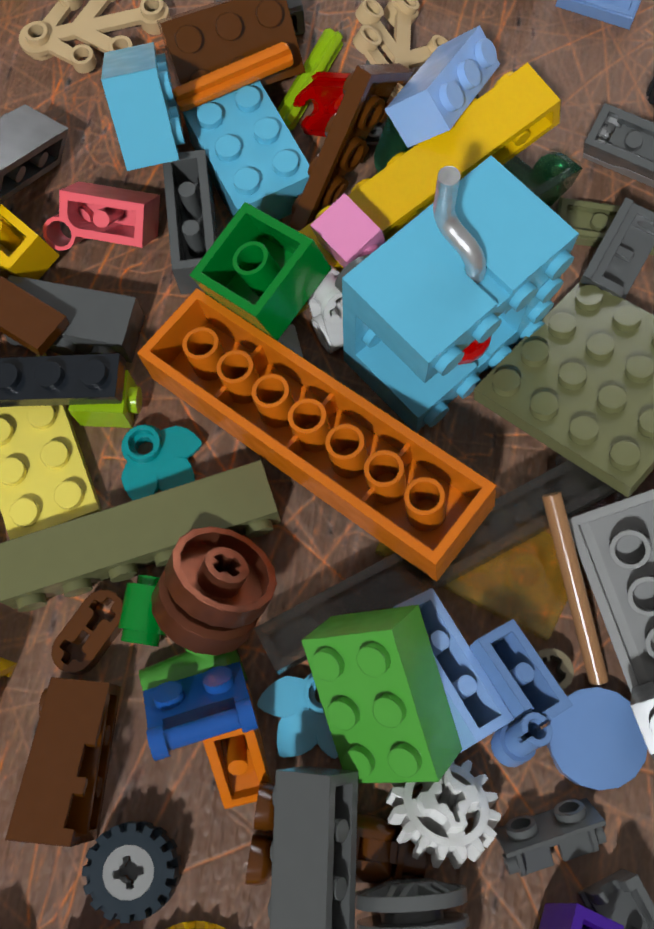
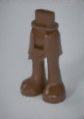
(377, 849)

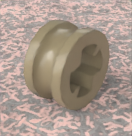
(564, 665)

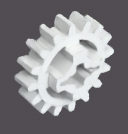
(440, 815)

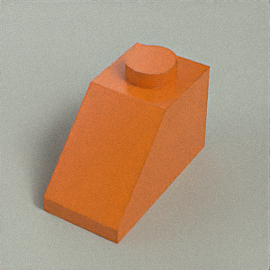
(238, 764)

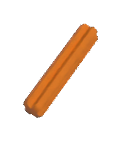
(233, 76)

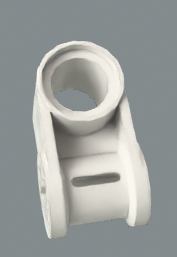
(327, 312)

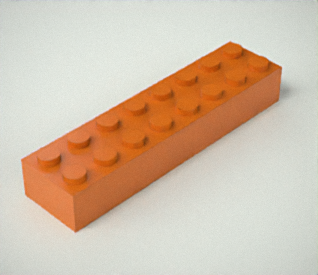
(320, 433)

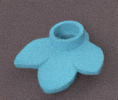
(302, 717)

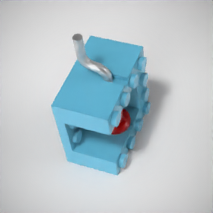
(453, 291)

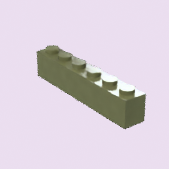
(131, 536)

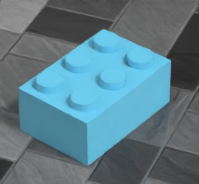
(142, 105)
(249, 151)

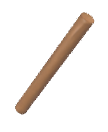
(575, 588)

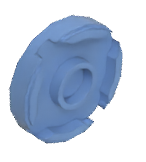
(597, 740)

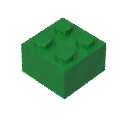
(261, 270)

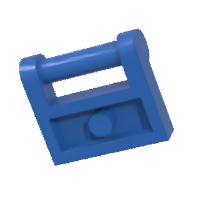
(197, 709)

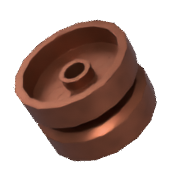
(213, 590)

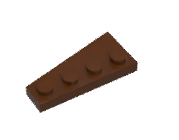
(345, 144)

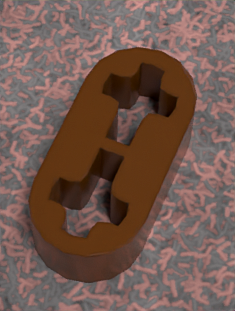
(80, 626)

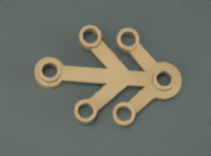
(373, 33)
(47, 37)

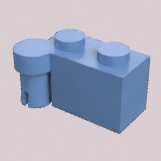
(526, 690)

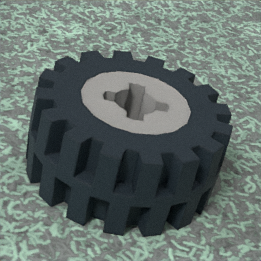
(152, 868)

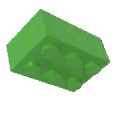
(383, 695)

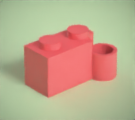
(103, 215)

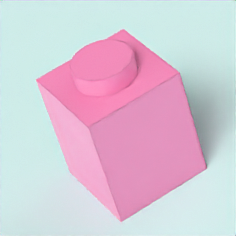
(347, 231)

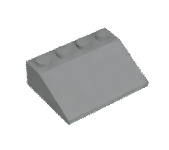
(619, 565)

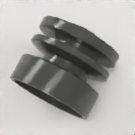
(412, 905)

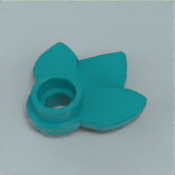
(164, 465)

